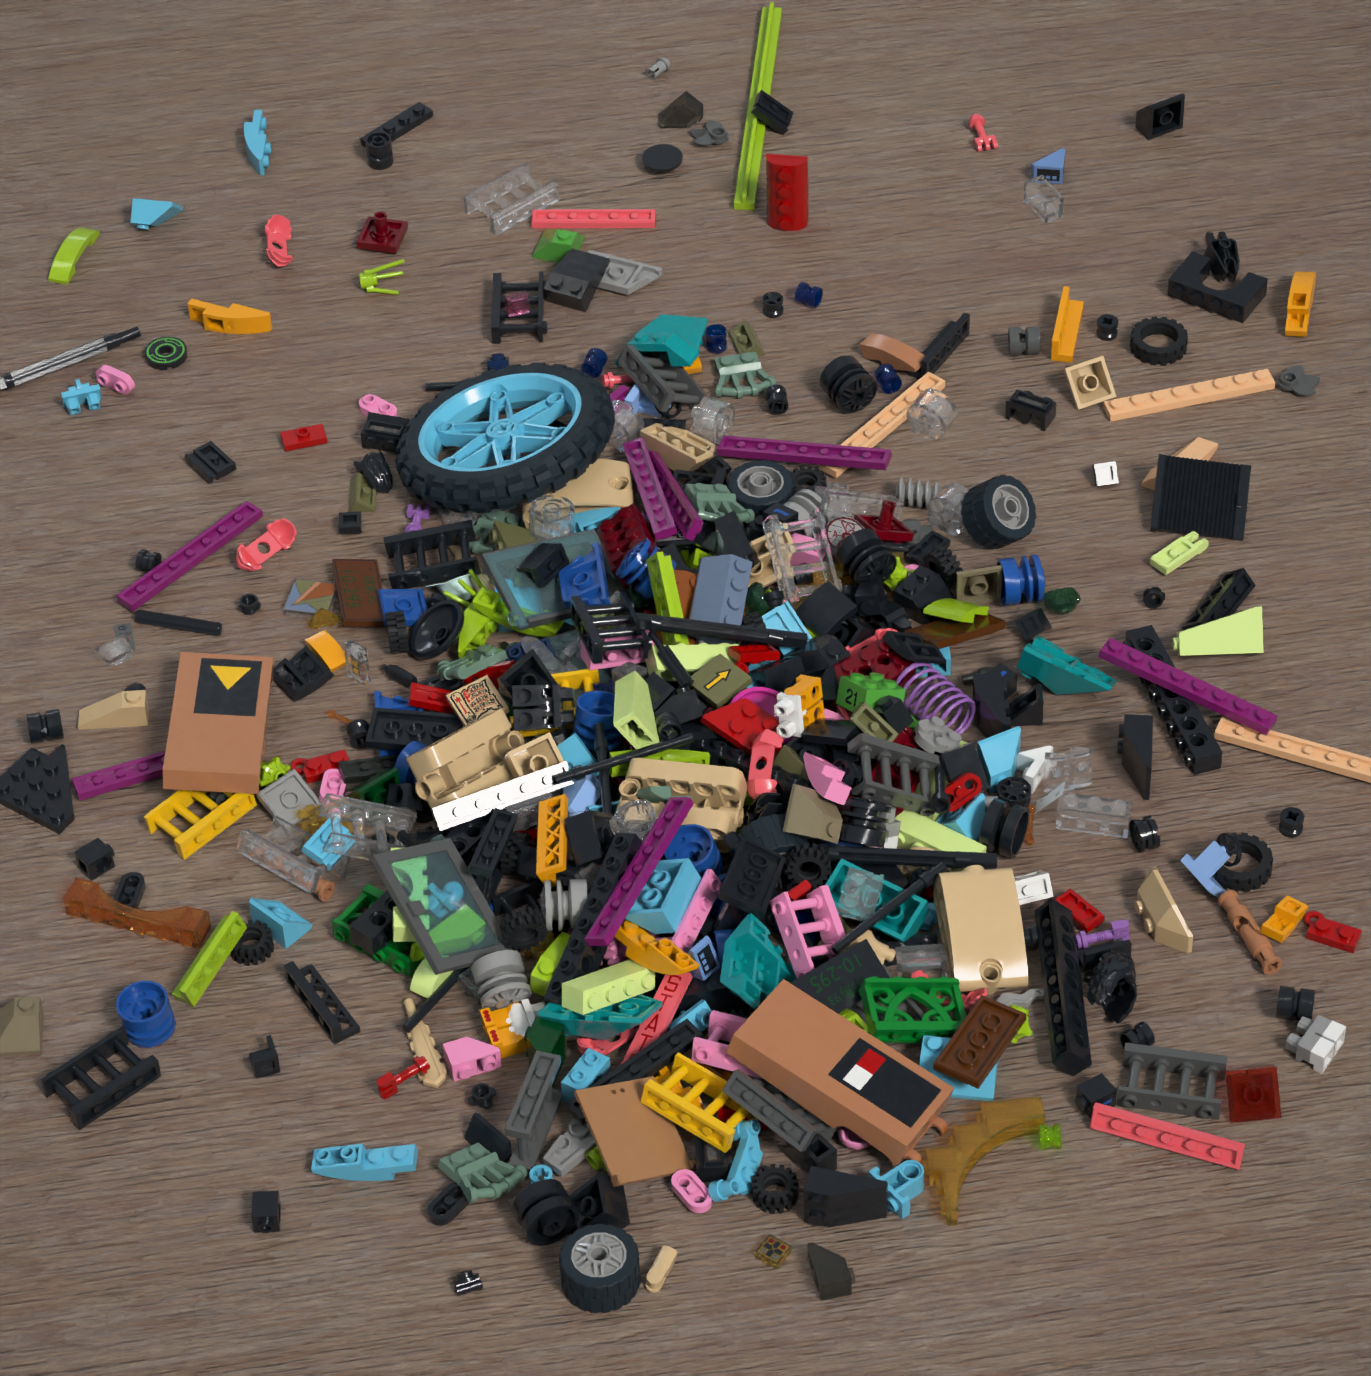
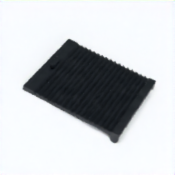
(1200, 497)

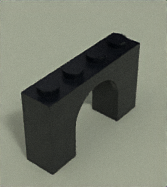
(1231, 303)
(734, 540)

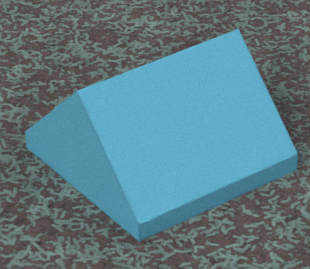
(284, 922)

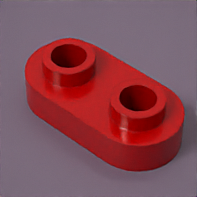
(960, 793)

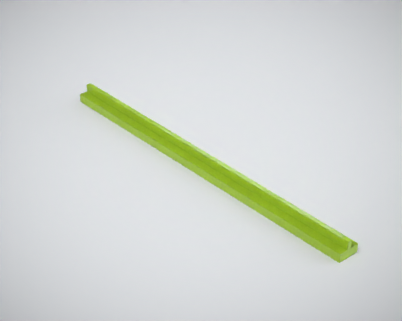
(755, 128)

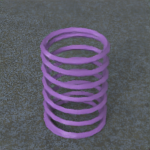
(935, 674)

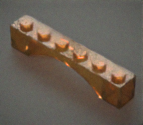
(180, 925)

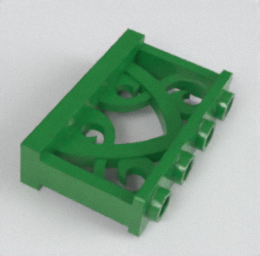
(391, 954)
(924, 991)

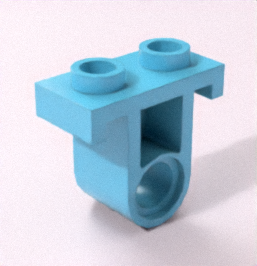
(903, 1185)

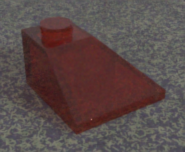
(1253, 1093)

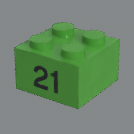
(867, 689)

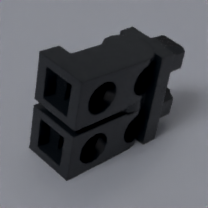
(548, 707)

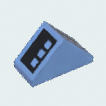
(1050, 167)
(705, 955)

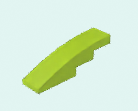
(669, 755)

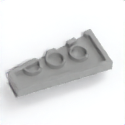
(570, 1148)

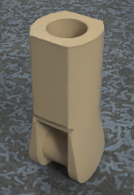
(660, 1269)

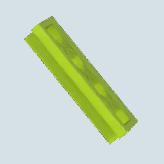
(665, 593)
(210, 959)

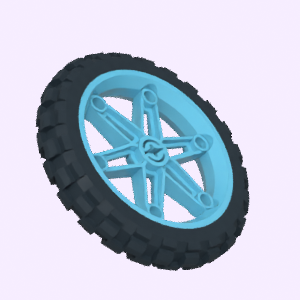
(453, 421)

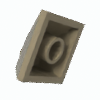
(979, 585)
(812, 816)
(21, 1026)

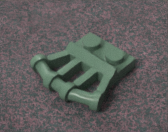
(741, 367)
(714, 498)
(486, 523)
(471, 663)
(474, 1162)

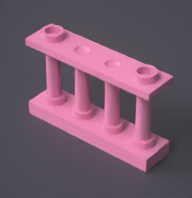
(826, 922)
(713, 1053)

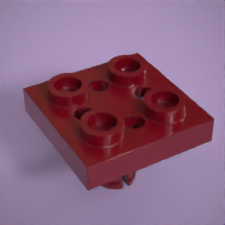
(382, 233)
(886, 525)

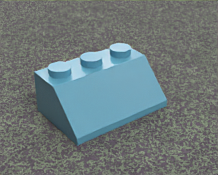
(665, 896)
(931, 1049)

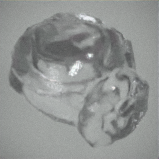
(634, 818)

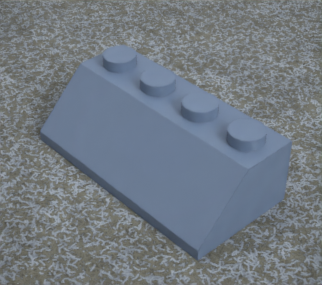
(720, 591)

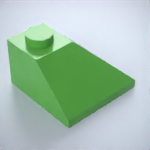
(556, 244)

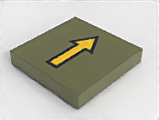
(719, 681)

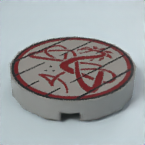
(839, 529)

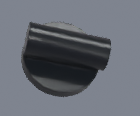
(467, 1282)

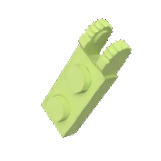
(1178, 552)

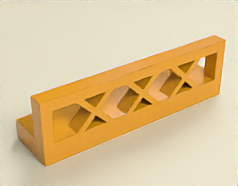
(1066, 328)
(547, 837)

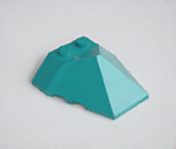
(672, 334)
(1061, 671)
(752, 963)
(605, 1021)

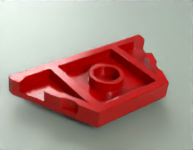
(741, 724)

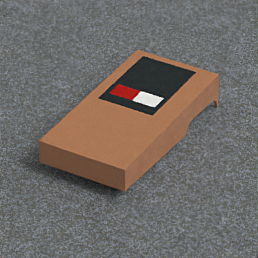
(841, 1072)

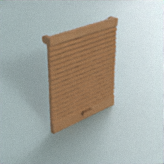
(629, 1135)

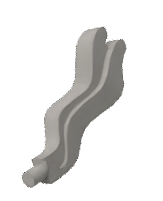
(1023, 1000)

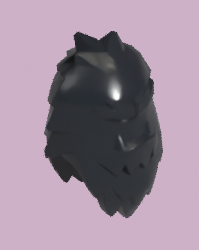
(1114, 985)

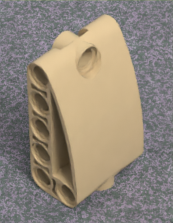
(602, 486)
(465, 760)
(714, 790)
(981, 928)

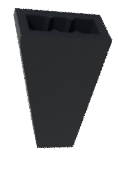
(711, 991)

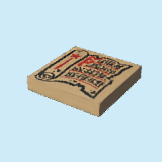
(476, 700)

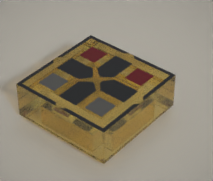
(773, 1251)

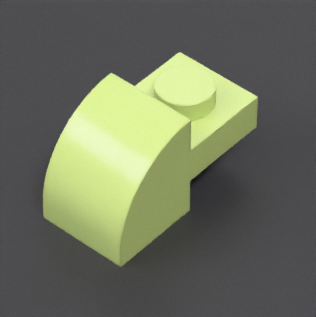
(425, 981)

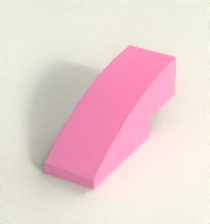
(826, 779)

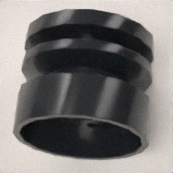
(848, 384)
(866, 557)
(863, 822)

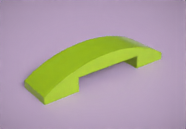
(69, 253)
(493, 607)

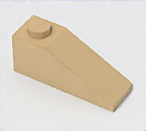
(116, 711)

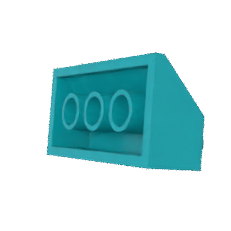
(901, 922)

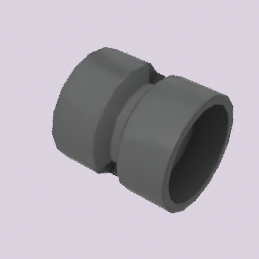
(1031, 340)

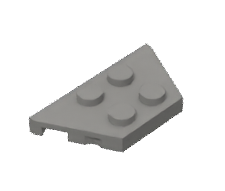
(626, 275)

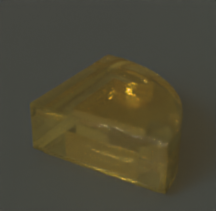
(323, 618)

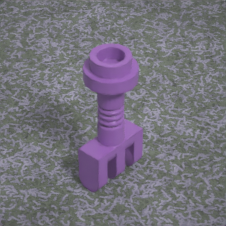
(417, 514)
(1118, 930)

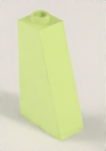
(1227, 635)
(634, 711)

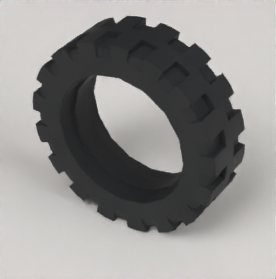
(1158, 355)
(1247, 880)

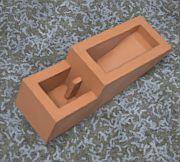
(891, 352)

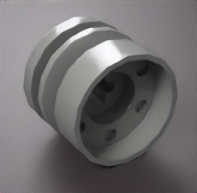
(805, 502)
(561, 904)
(500, 979)

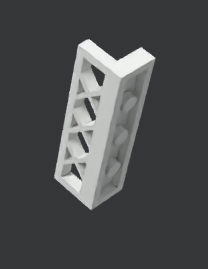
(1033, 887)

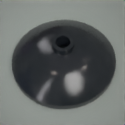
(436, 630)

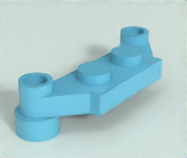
(744, 1164)

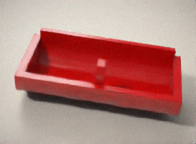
(787, 192)

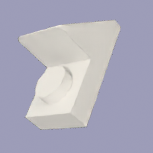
(1032, 765)

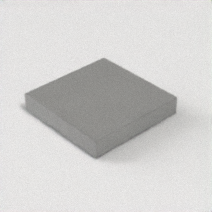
(287, 796)

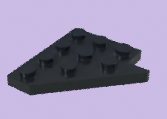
(40, 789)

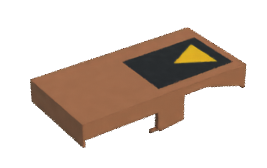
(218, 723)

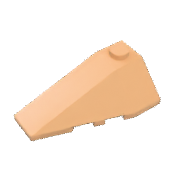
(1197, 449)

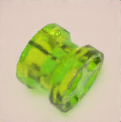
(1050, 1136)

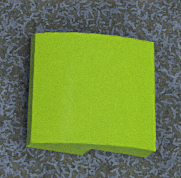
(955, 609)

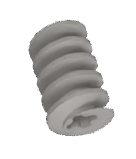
(916, 492)

